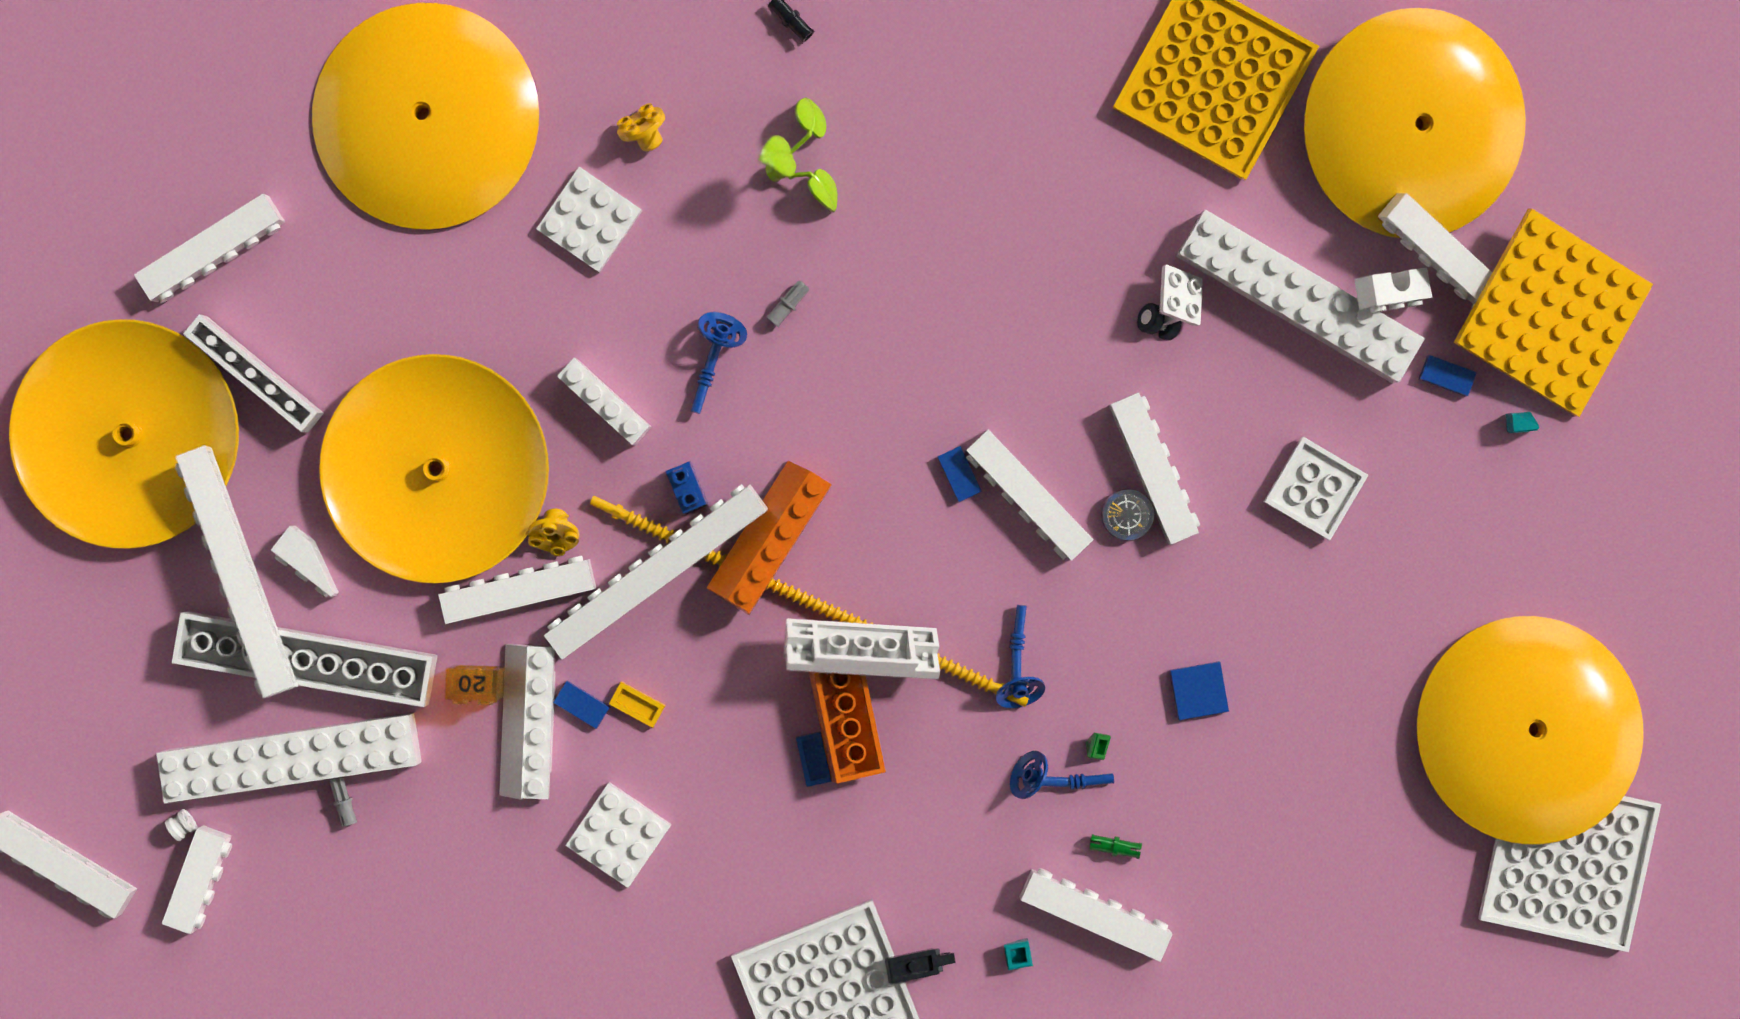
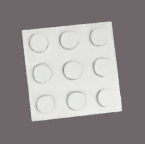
(589, 219)
(1315, 488)
(618, 834)

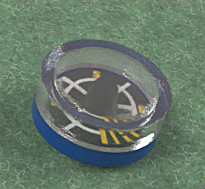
(1127, 514)

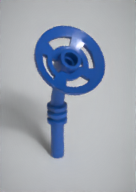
(719, 339)
(1019, 684)
(1035, 778)

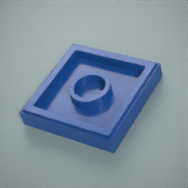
(1199, 690)

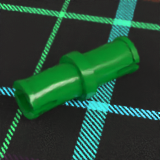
(1115, 846)

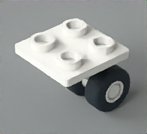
(1178, 303)

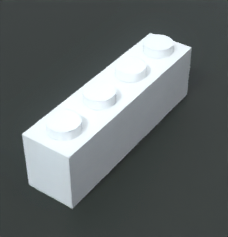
(604, 401)
(197, 879)

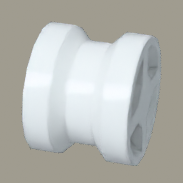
(181, 825)

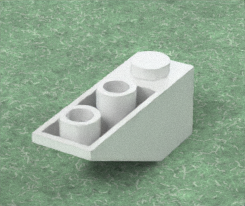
(304, 556)

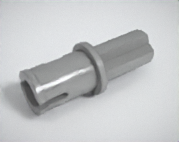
(788, 303)
(342, 802)

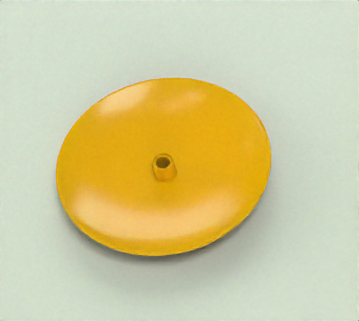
(1366, 111)
(476, 127)
(73, 421)
(382, 456)
(1479, 740)

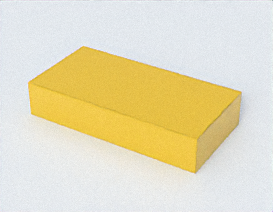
(637, 704)

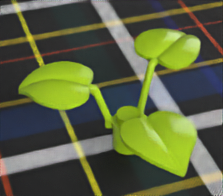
(780, 162)

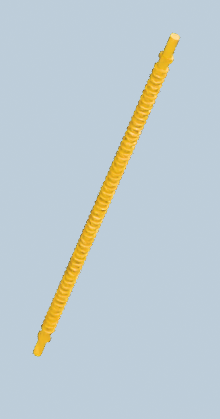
(619, 512)

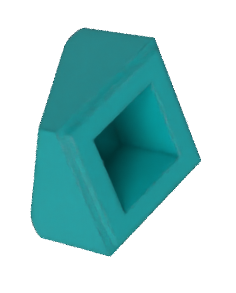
(1521, 422)
(1018, 954)

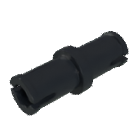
(791, 19)

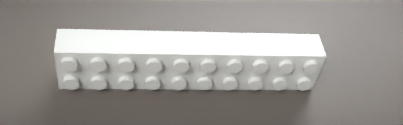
(1299, 297)
(315, 660)
(289, 758)

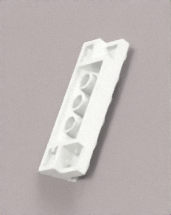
(861, 649)
(527, 721)

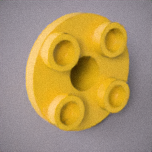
(642, 127)
(553, 533)

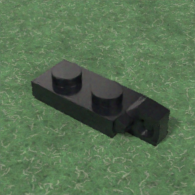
(917, 965)

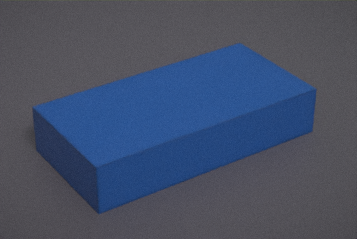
(1447, 375)
(959, 474)
(581, 704)
(813, 759)

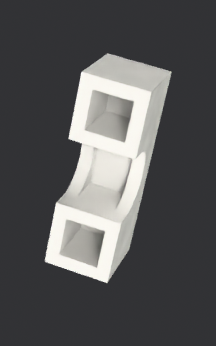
(1393, 290)

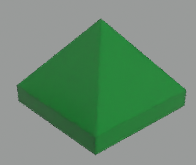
(1097, 745)

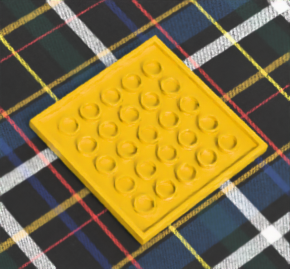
(1216, 80)
(1553, 312)

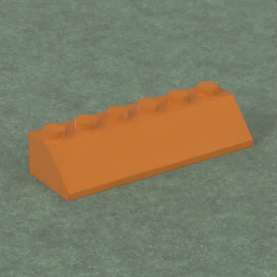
(769, 537)
(847, 725)

